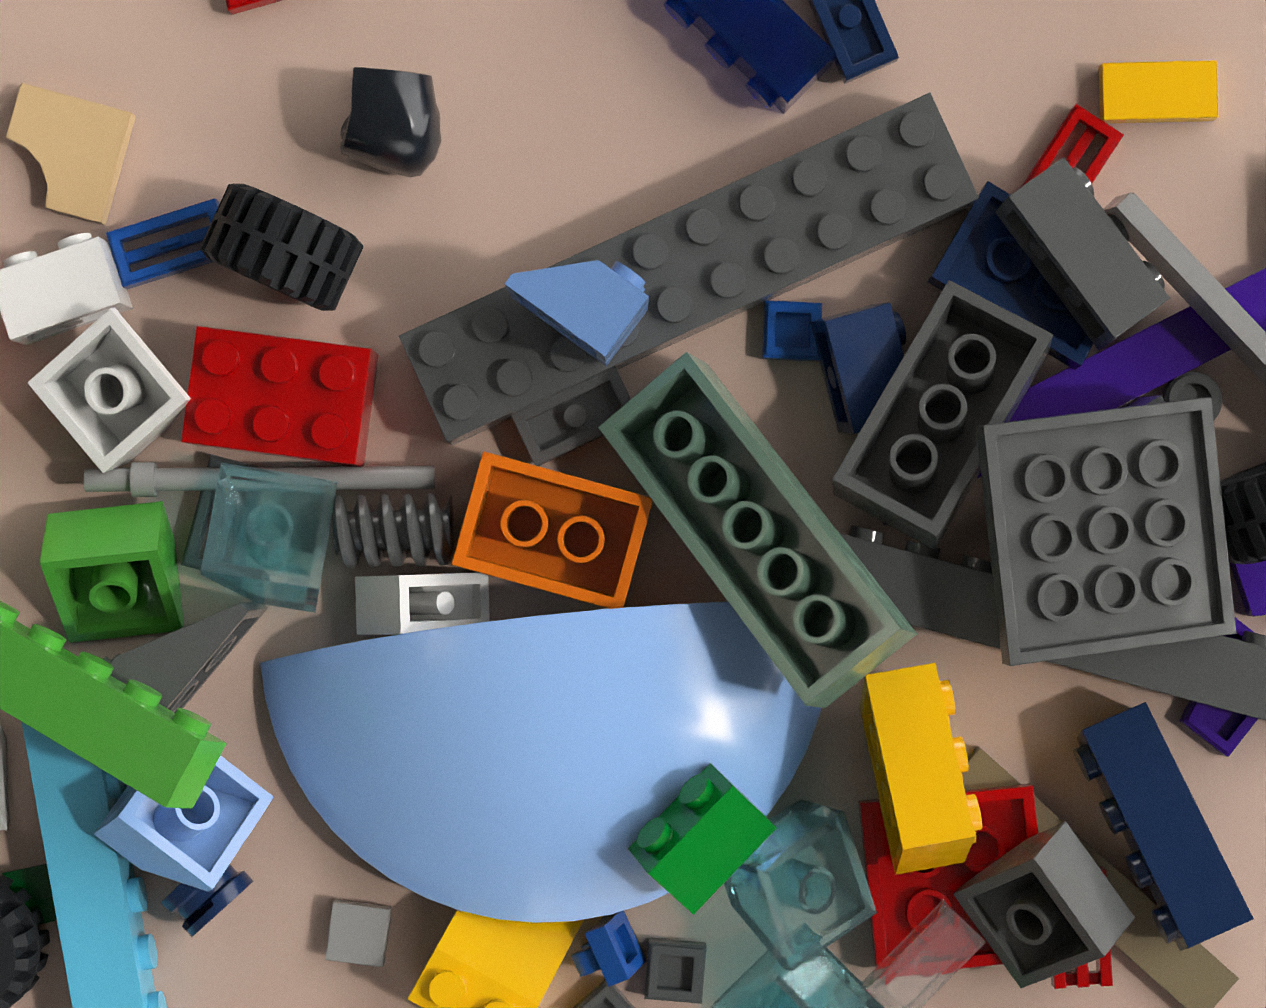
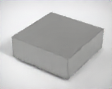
(358, 933)

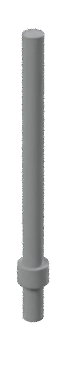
(146, 479)

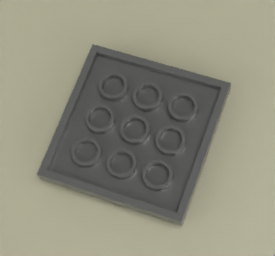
(1106, 530)

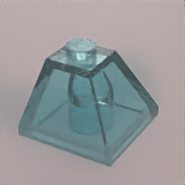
(269, 535)

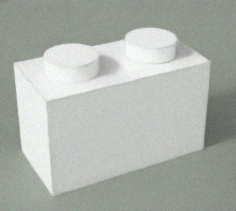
(59, 289)

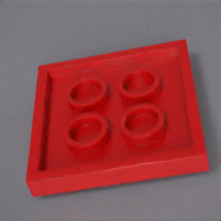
(910, 897)

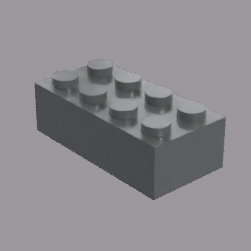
(921, 437)

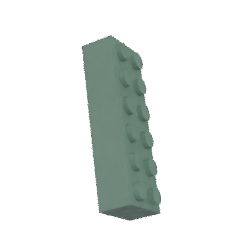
(756, 532)

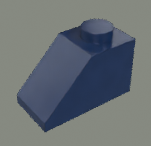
(858, 360)

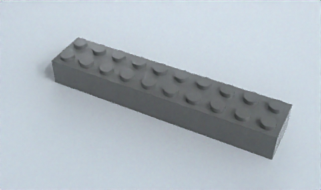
(705, 263)

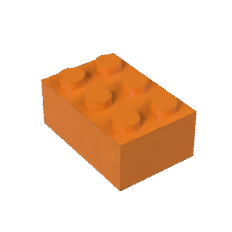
(552, 531)

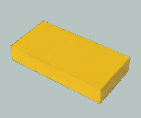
(1158, 92)

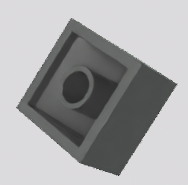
(1045, 906)

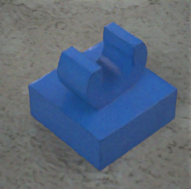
(610, 948)

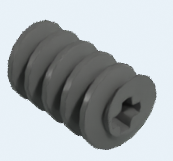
(393, 531)

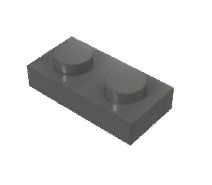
(570, 417)

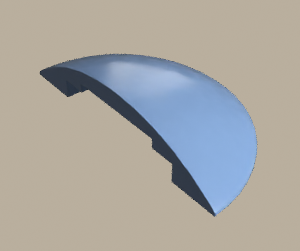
(532, 749)

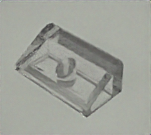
(924, 960)

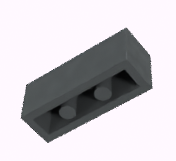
(1082, 252)

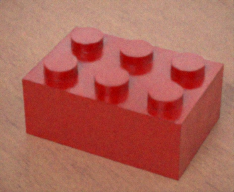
(280, 396)

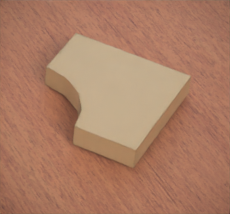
(77, 147)

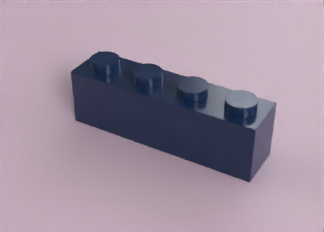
(1162, 828)

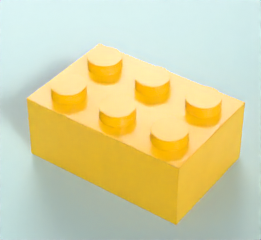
(918, 768)

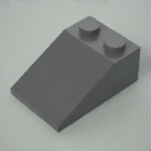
(187, 657)

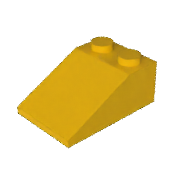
(493, 963)

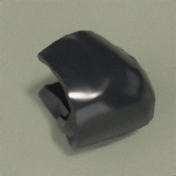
(392, 121)

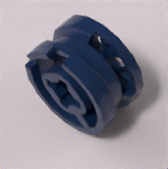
(200, 906)

